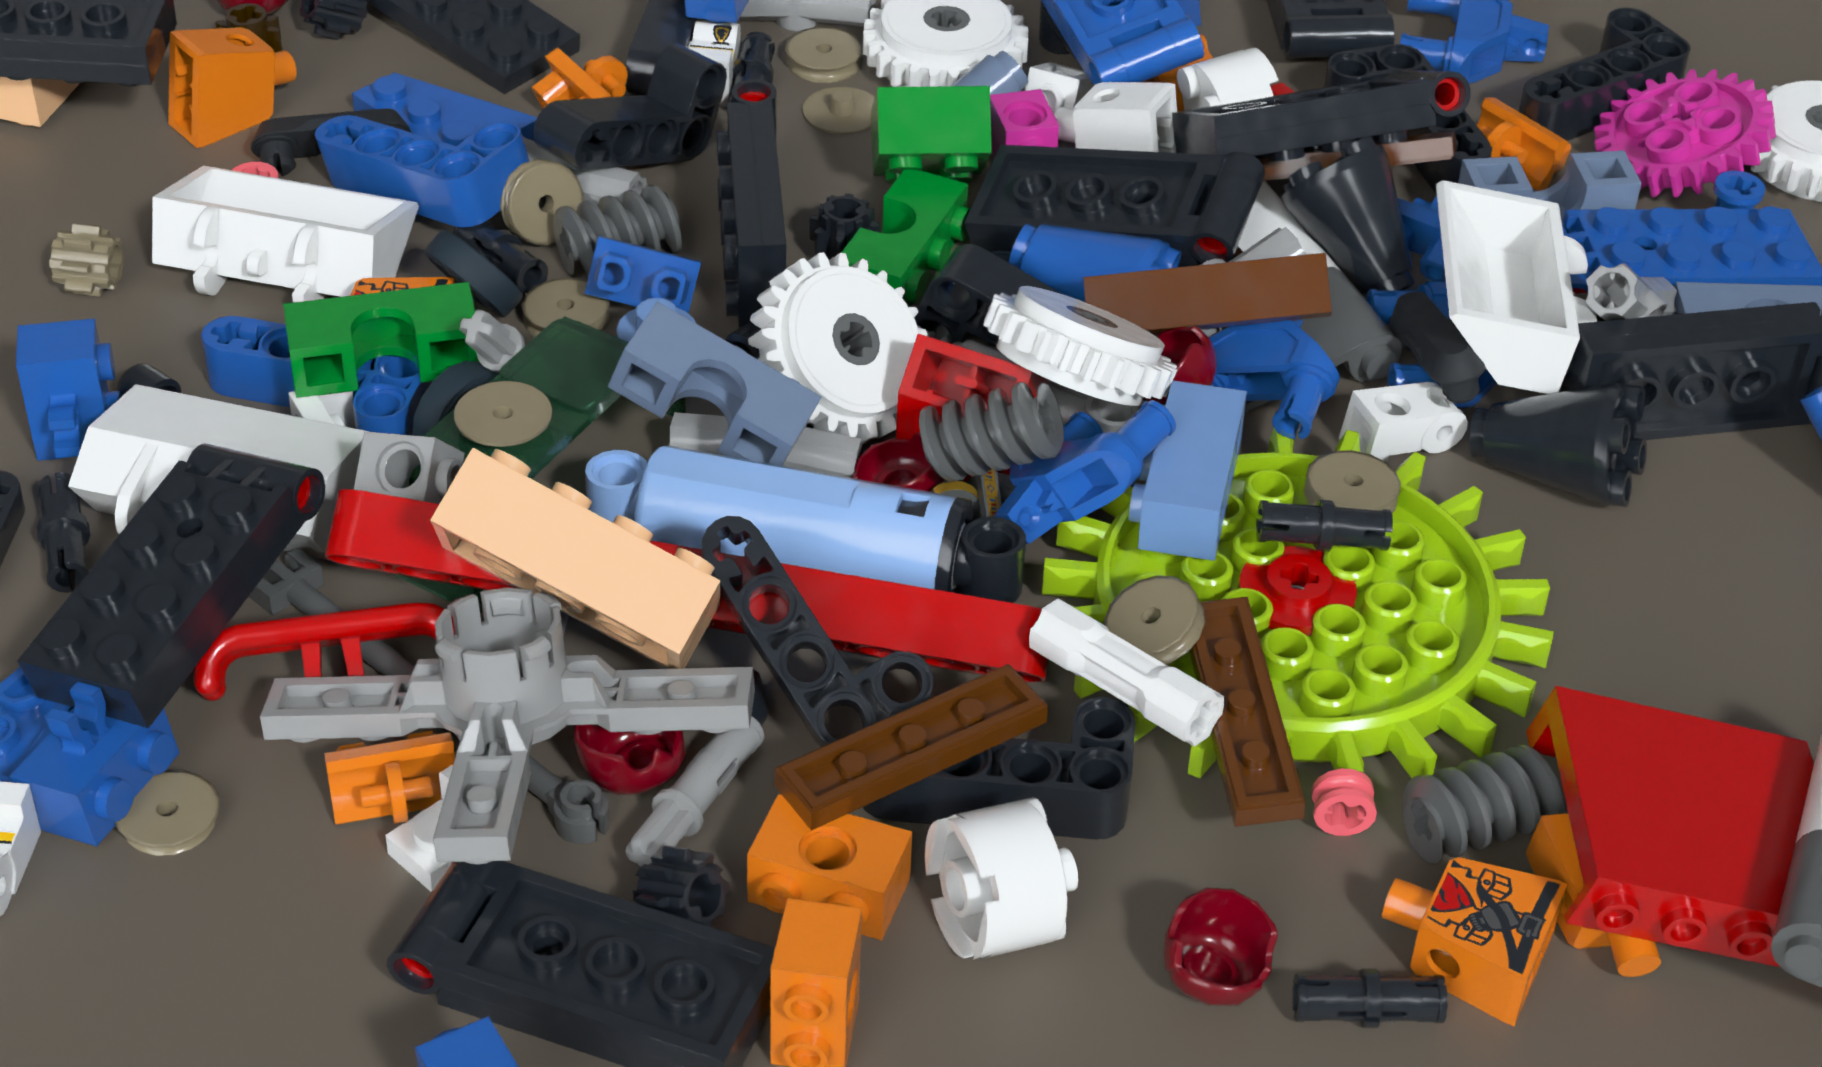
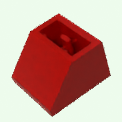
(950, 372)

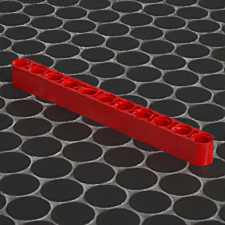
(853, 610)

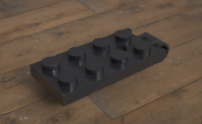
(491, 38)

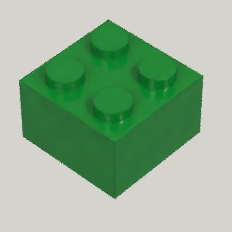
(931, 131)

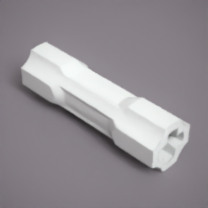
(1153, 688)

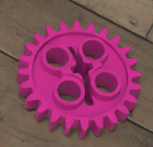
(1689, 129)

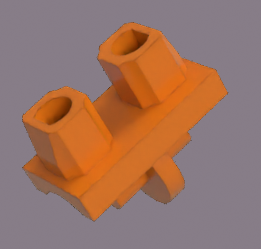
(568, 81)
(1514, 134)
(388, 776)

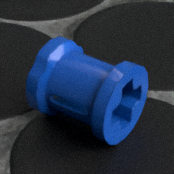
(1738, 190)

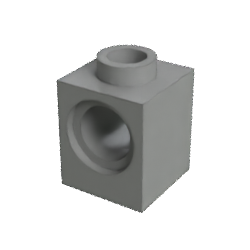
(390, 459)

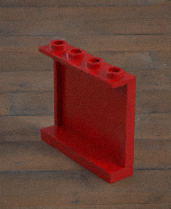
(1676, 821)

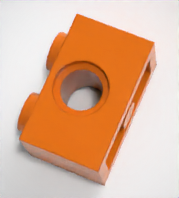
(837, 864)
(815, 984)

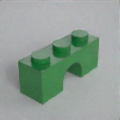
(920, 227)
(340, 334)

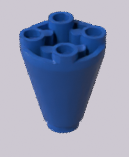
(1067, 254)

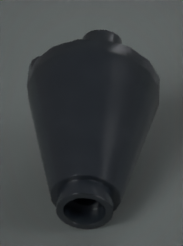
(1355, 215)
(1568, 440)

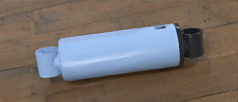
(814, 519)

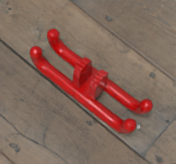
(310, 635)

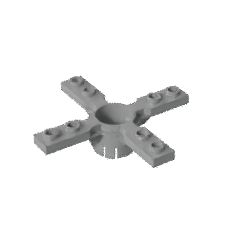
(500, 693)

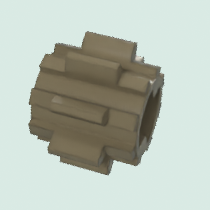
(87, 259)

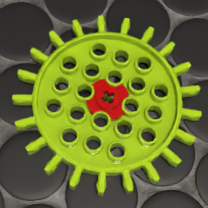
(1355, 639)

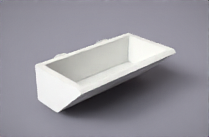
(277, 232)
(1512, 283)
(154, 428)

